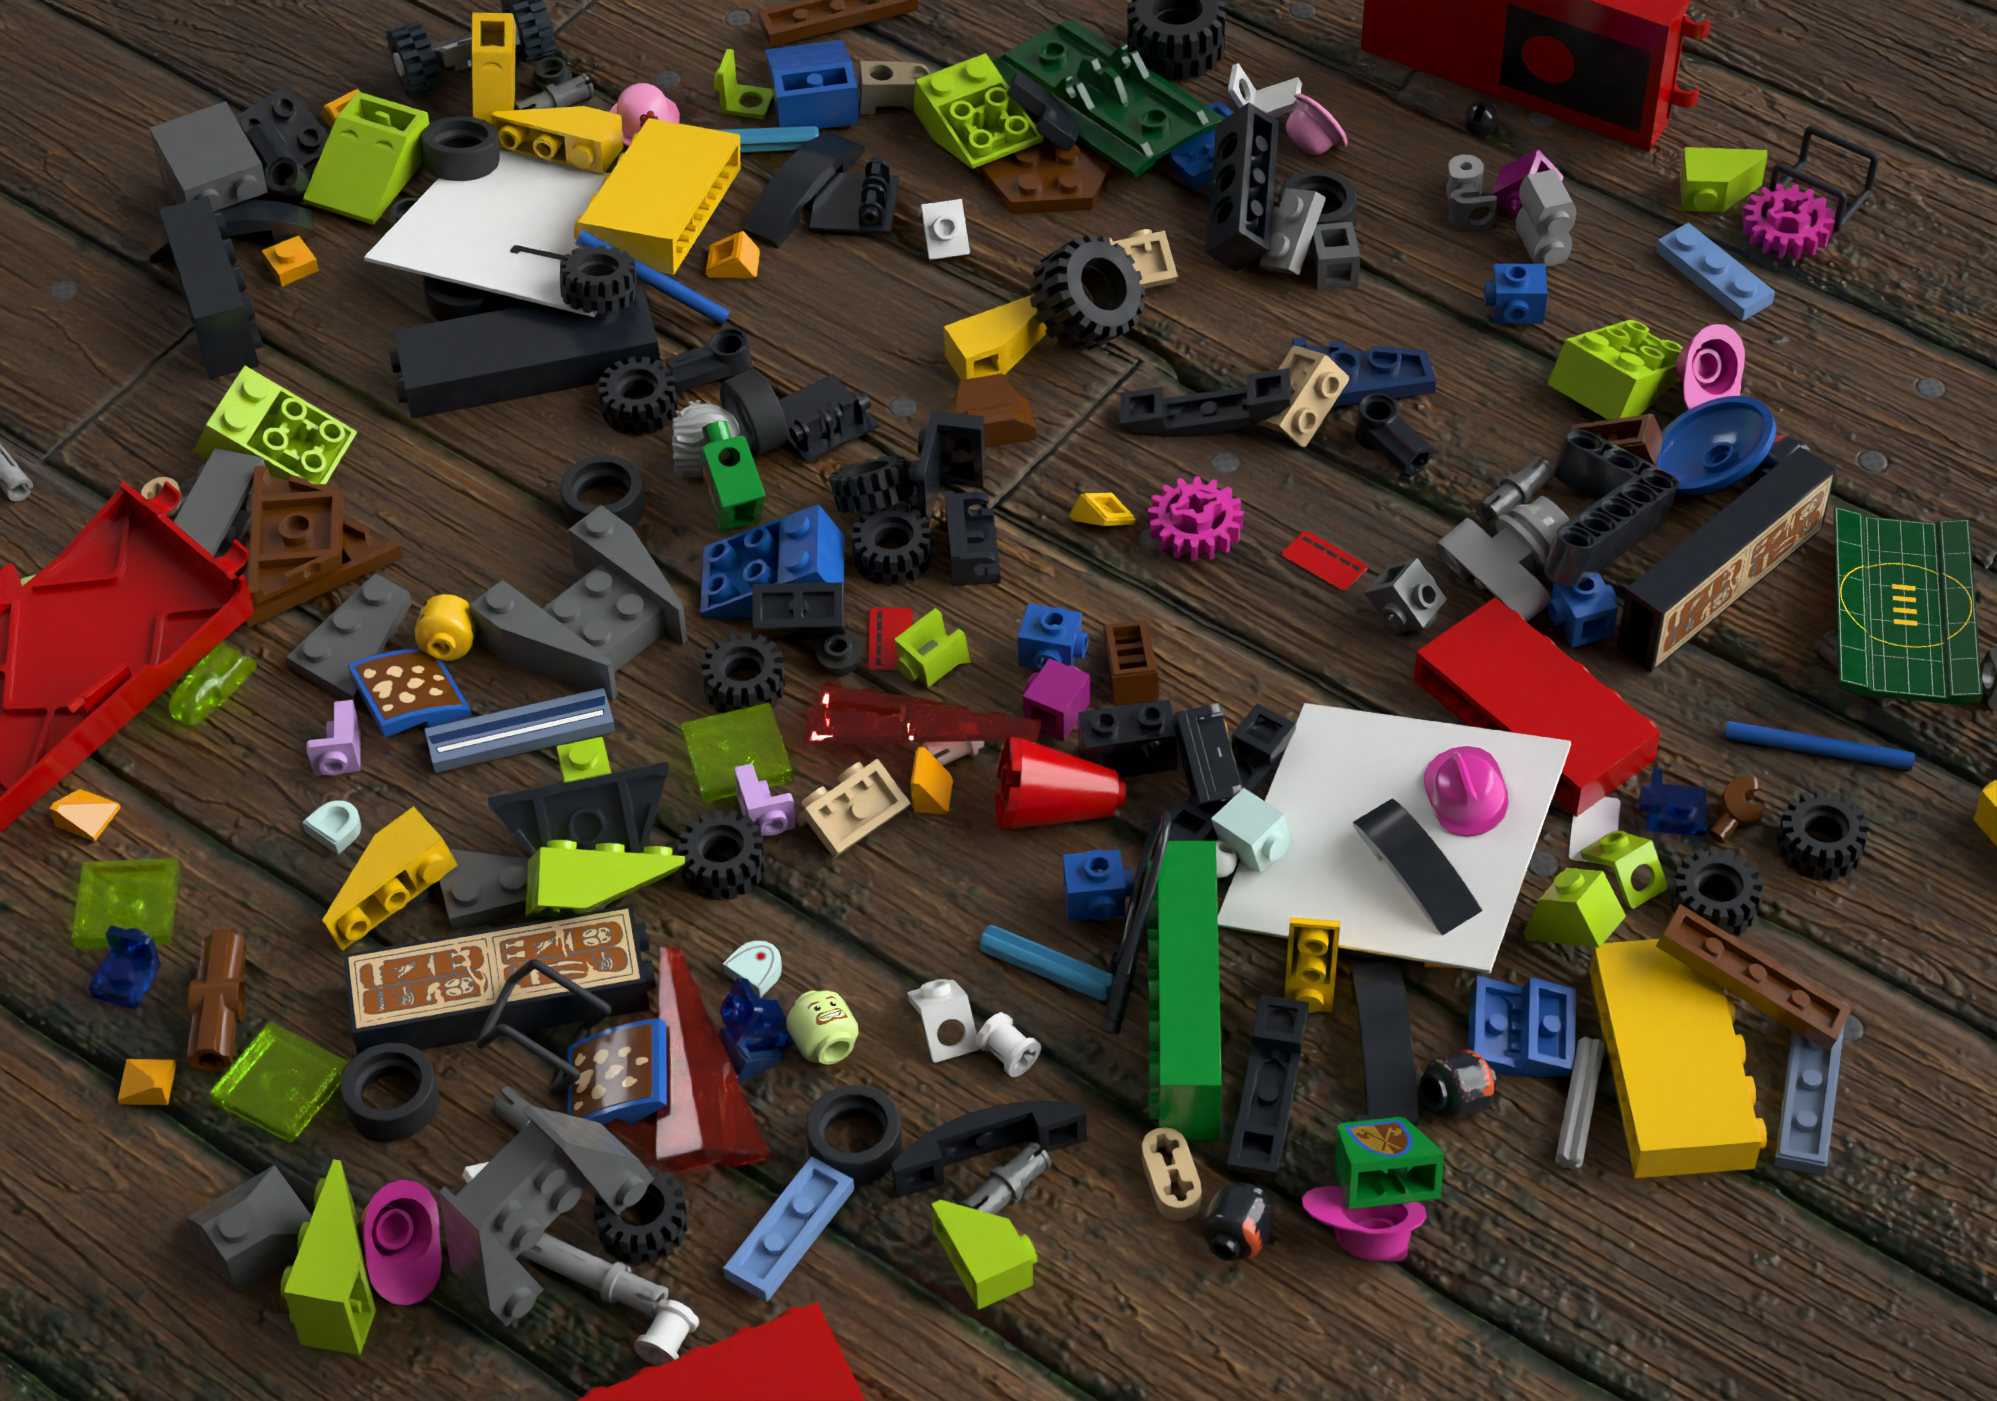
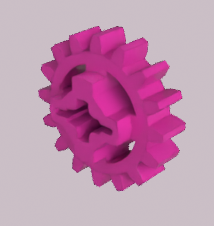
(1788, 221)
(1195, 518)

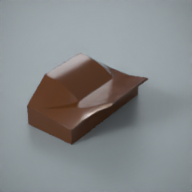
(1004, 411)

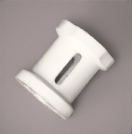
(1008, 1044)
(666, 1332)

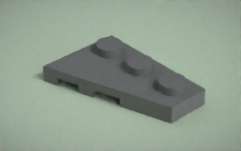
(351, 634)

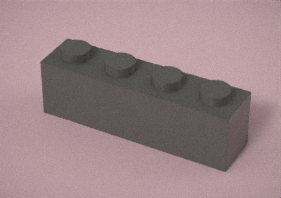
(220, 501)

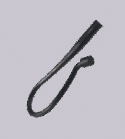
(1124, 961)

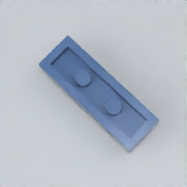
(1715, 271)
(788, 1229)

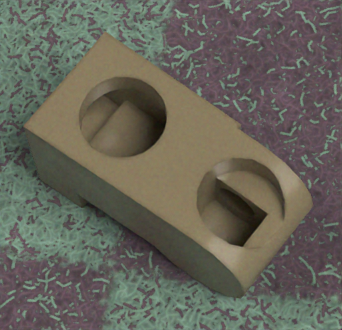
(887, 84)

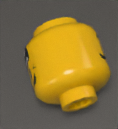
(445, 627)

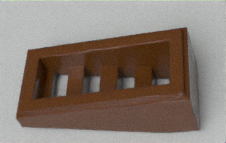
(1634, 434)
(1132, 664)

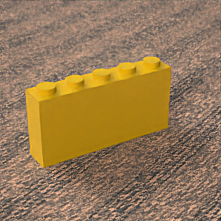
(663, 192)
(1674, 1063)

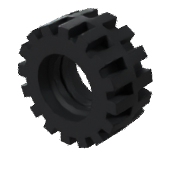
(598, 279)

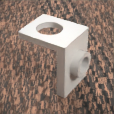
(1272, 100)
(944, 229)
(937, 1003)

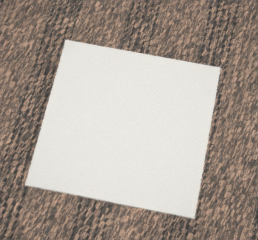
(469, 226)
(1351, 763)

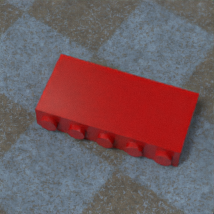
(1514, 680)
(771, 1362)

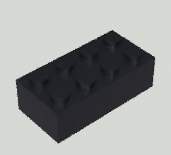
(212, 286)

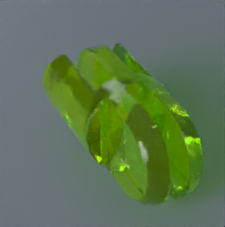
(210, 684)

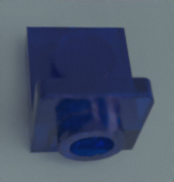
(1673, 807)
(126, 968)
(752, 1019)

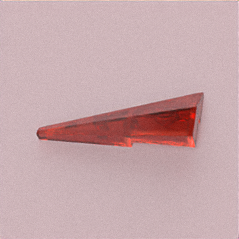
(879, 717)
(705, 1106)

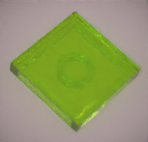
(735, 740)
(126, 896)
(279, 1082)

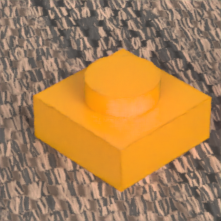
(290, 260)

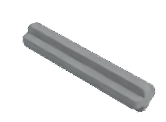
(1580, 1103)

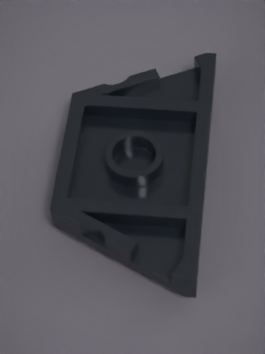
(586, 810)

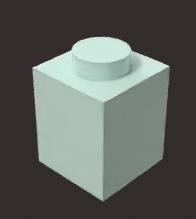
(1253, 830)

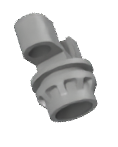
(1509, 558)

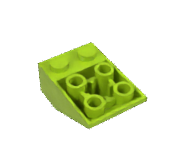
(971, 114)
(367, 158)
(1616, 369)
(279, 427)
(579, 881)
(329, 1280)

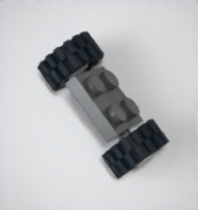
(419, 61)

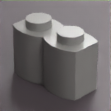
(1545, 218)

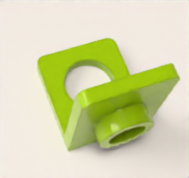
(732, 93)
(1624, 854)

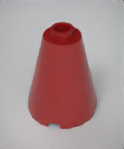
(1052, 787)

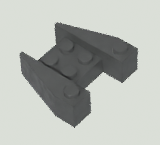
(593, 623)
(523, 1194)

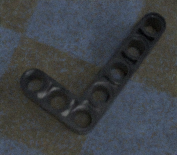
(1630, 505)

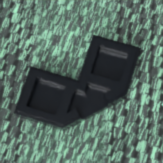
(1053, 119)

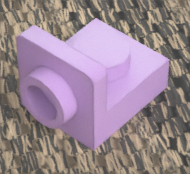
(342, 747)
(769, 813)

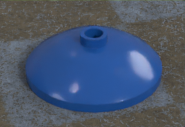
(1717, 444)

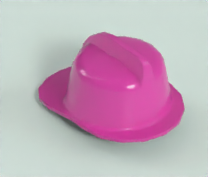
(1711, 365)
(1466, 790)
(1368, 1232)
(402, 1242)

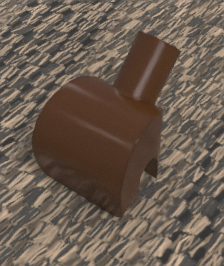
(1734, 808)

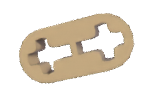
(1161, 1176)

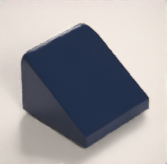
(749, 1060)

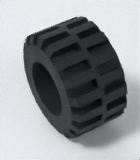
(1177, 35)
(1108, 278)

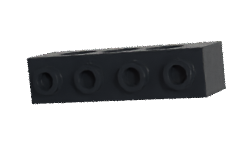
(1242, 187)

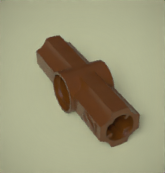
(217, 1001)

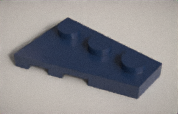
(1380, 370)

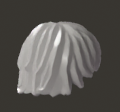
(688, 434)

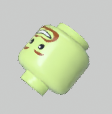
(822, 1027)

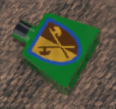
(730, 478)
(1386, 1162)

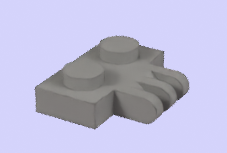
(1292, 230)

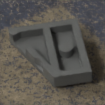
(484, 888)

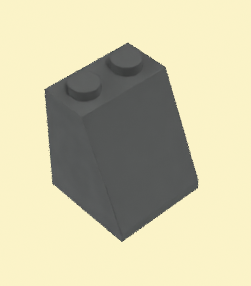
(207, 158)

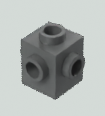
(1406, 596)

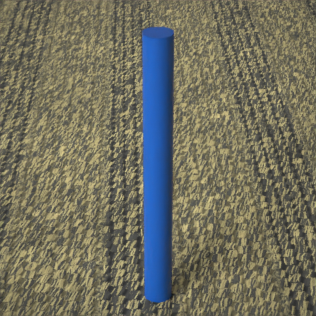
(665, 284)
(1819, 745)

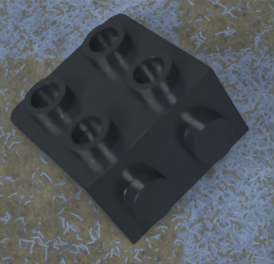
(950, 454)

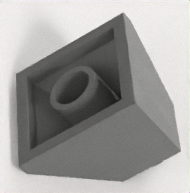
(252, 1228)

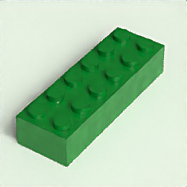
(1185, 993)

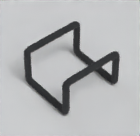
(1841, 217)
(490, 1032)

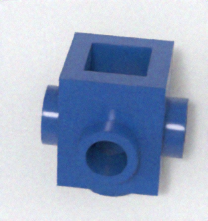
(1517, 293)
(1584, 611)
(1050, 634)
(1096, 885)

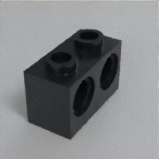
(1129, 738)

